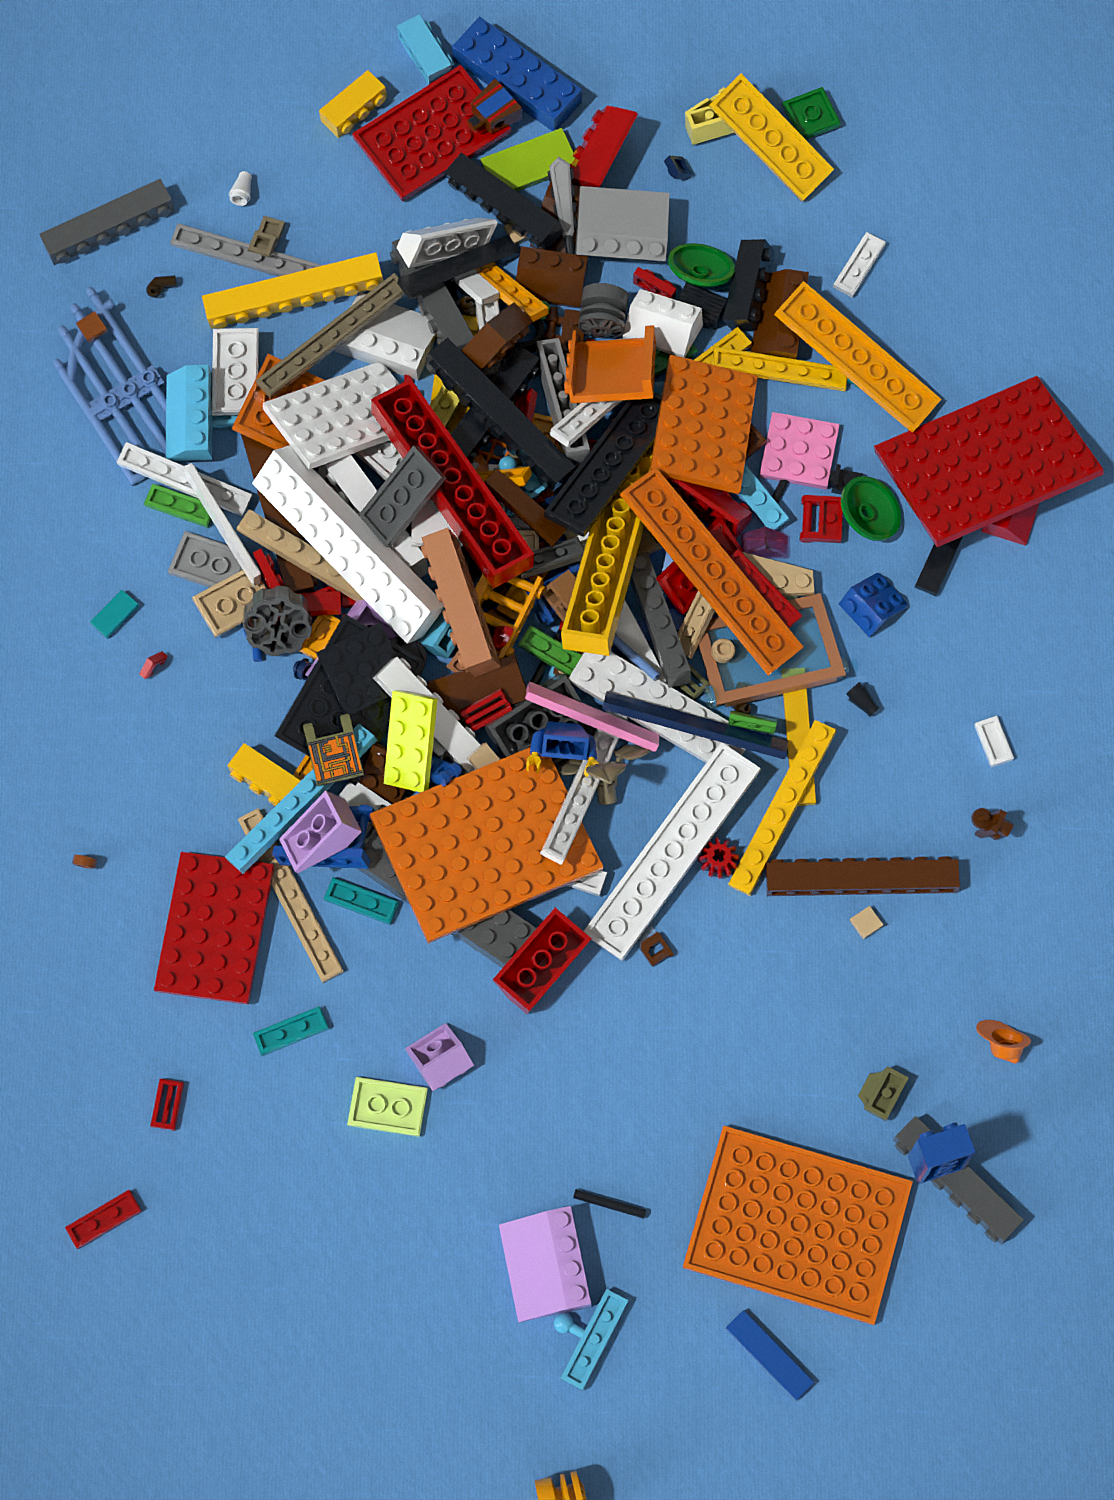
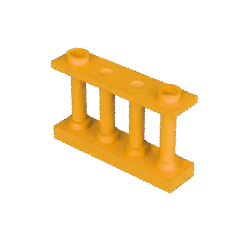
(485, 592)

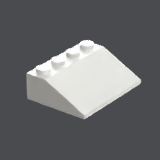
(394, 339)

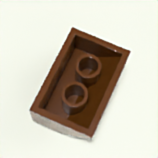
(553, 275)

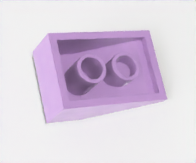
(320, 832)

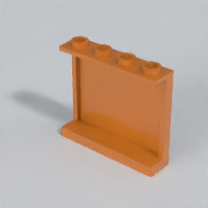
(611, 369)

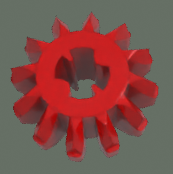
(728, 862)

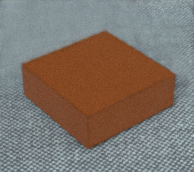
(91, 327)

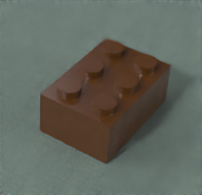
(498, 337)

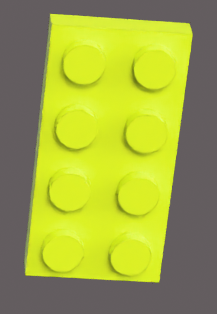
(410, 741)

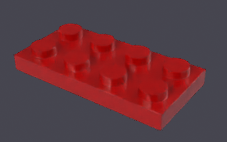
(674, 581)

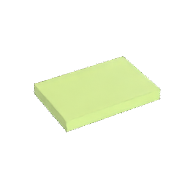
(387, 1106)

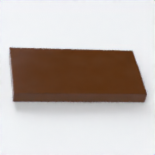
(463, 689)

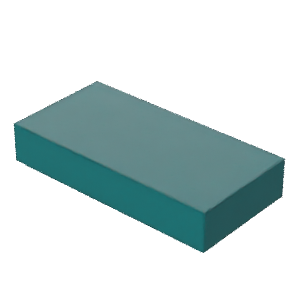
(114, 614)

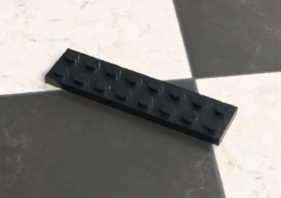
(606, 466)

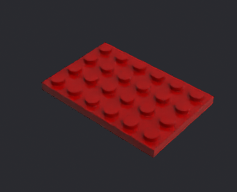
(426, 134)
(214, 929)

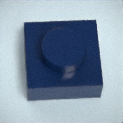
(678, 167)

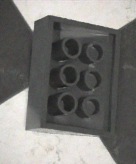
(515, 729)

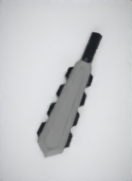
(563, 191)

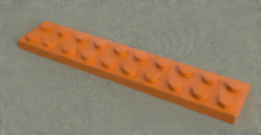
(711, 570)

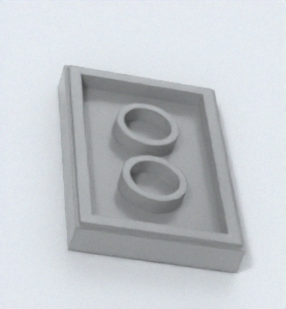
(203, 561)

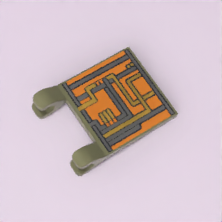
(335, 755)

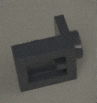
(840, 478)

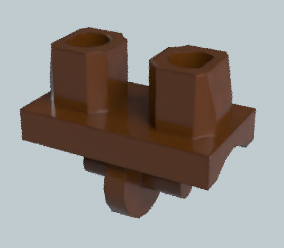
(991, 824)

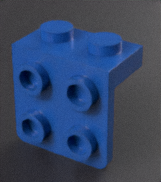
(872, 603)

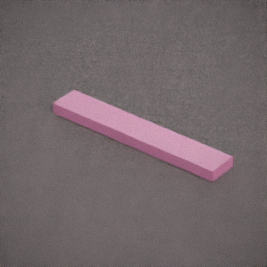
(592, 716)

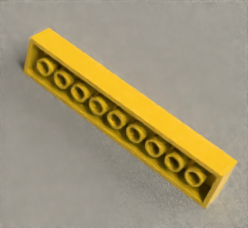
(604, 574)

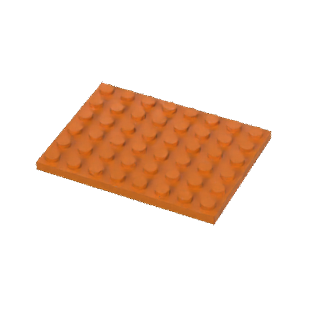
(479, 844)
(798, 1225)

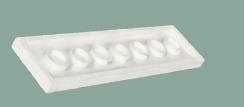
(611, 673)

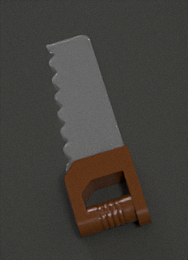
(650, 939)

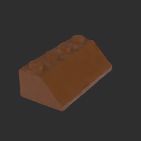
(771, 334)

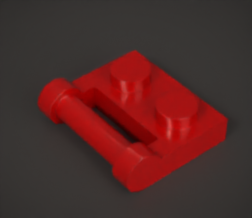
(829, 519)

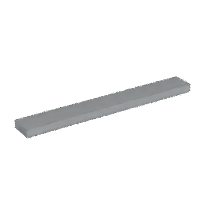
(236, 252)

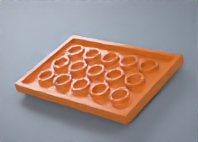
(704, 424)

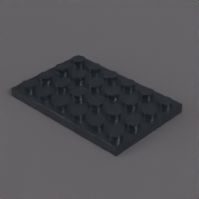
(319, 705)

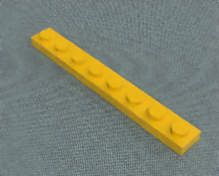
(782, 808)

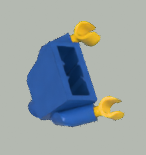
(562, 741)

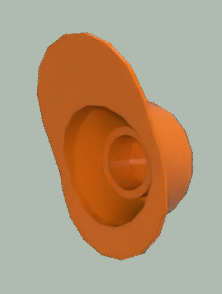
(1004, 1041)

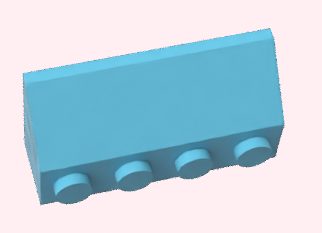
(189, 414)

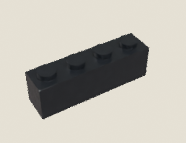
(748, 284)

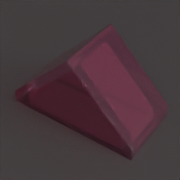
(765, 543)

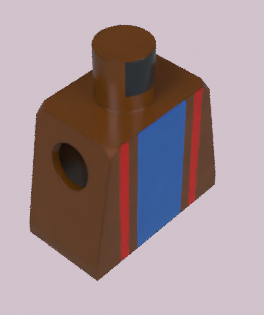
(494, 109)

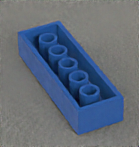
(529, 80)

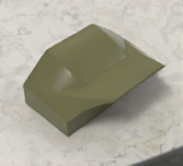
(882, 1092)

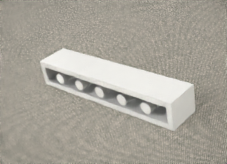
(449, 733)

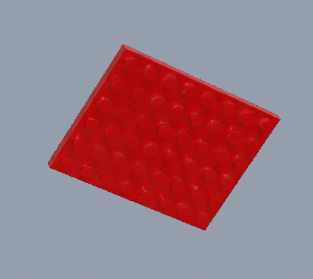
(988, 461)

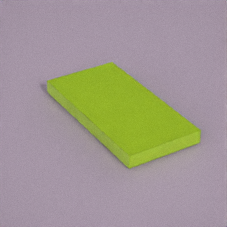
(529, 161)

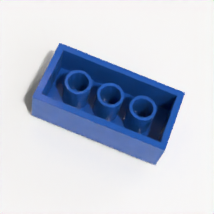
(941, 1153)

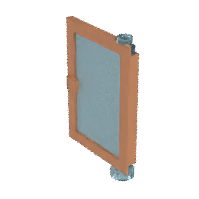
(745, 680)

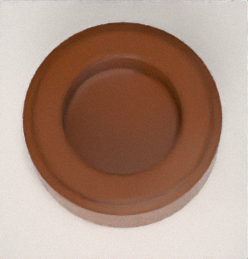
(84, 861)

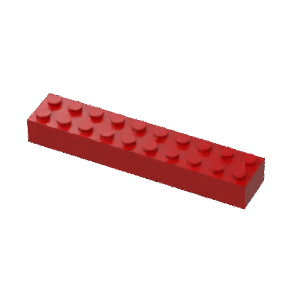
(463, 495)

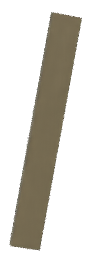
(330, 337)

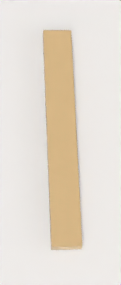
(297, 909)

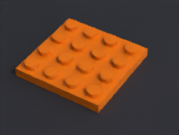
(253, 420)

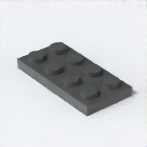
(402, 496)

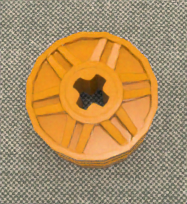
(547, 1491)

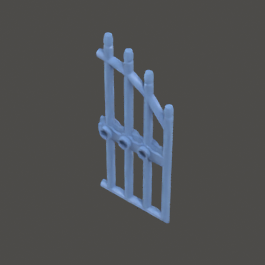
(119, 397)

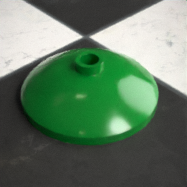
(701, 265)
(870, 508)

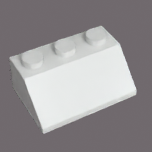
(673, 320)

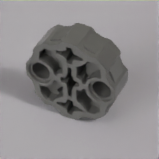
(286, 635)

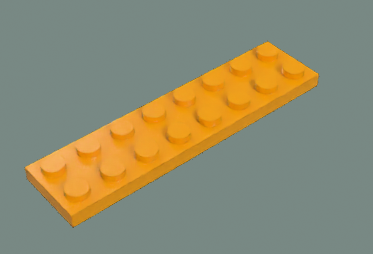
(857, 356)

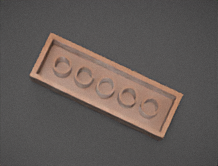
(460, 602)

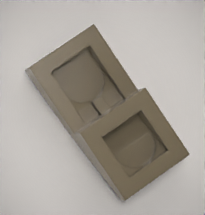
(267, 237)

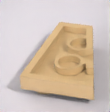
(785, 577)

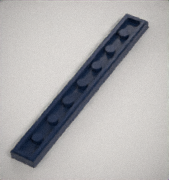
(695, 725)

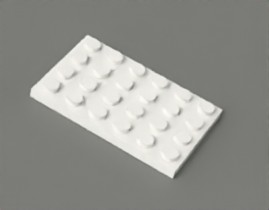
(333, 415)

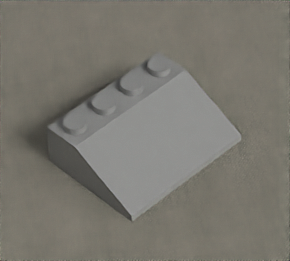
(622, 223)

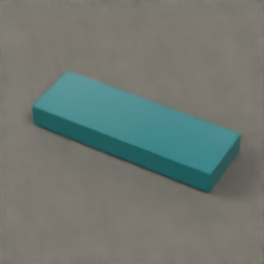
(361, 901)
(290, 1031)

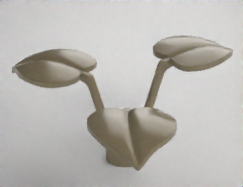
(606, 772)

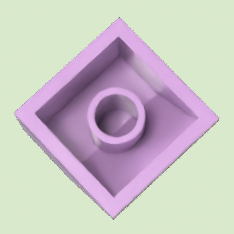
(439, 1057)

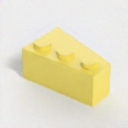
(703, 123)

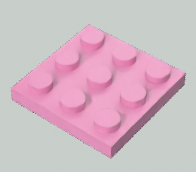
(799, 450)

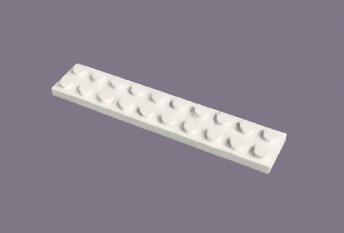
(671, 851)

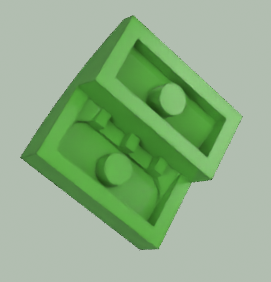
(752, 722)

